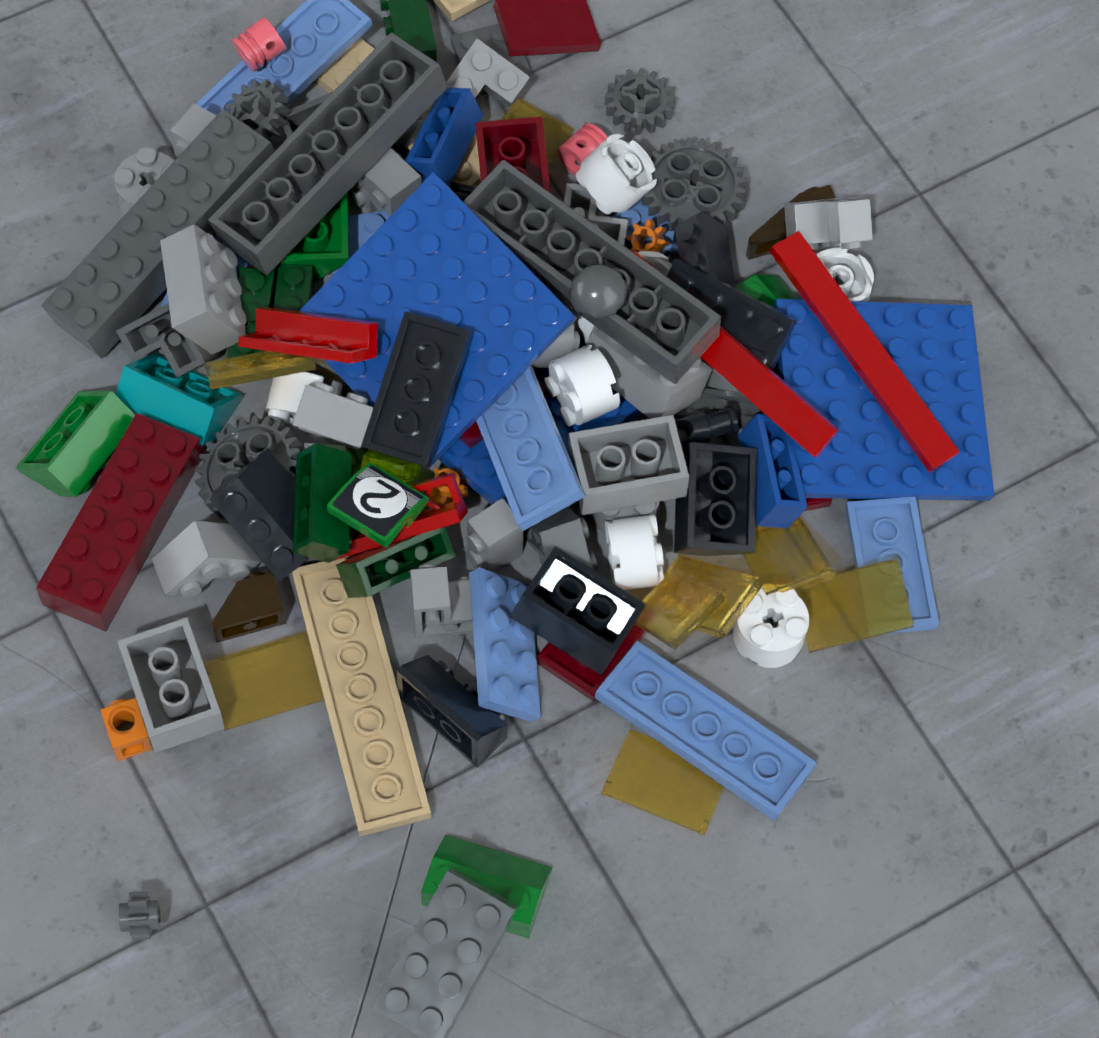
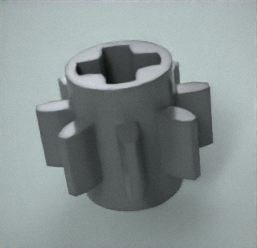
(139, 916)

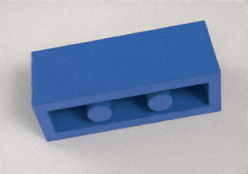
(445, 135)
(778, 481)

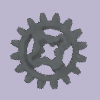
(639, 101)
(260, 107)

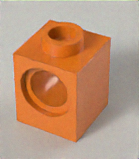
(130, 742)

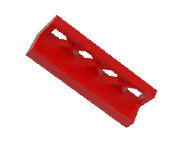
(312, 335)
(426, 521)

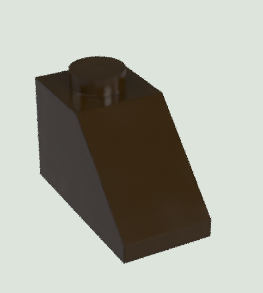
(249, 608)

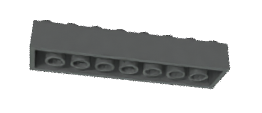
(328, 153)
(555, 242)
(127, 265)

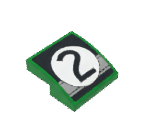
(377, 504)

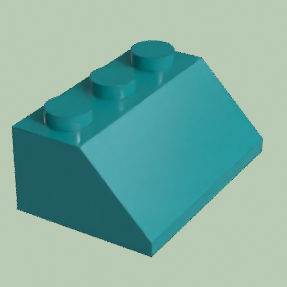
(180, 402)

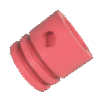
(258, 44)
(580, 146)

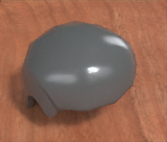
(598, 291)

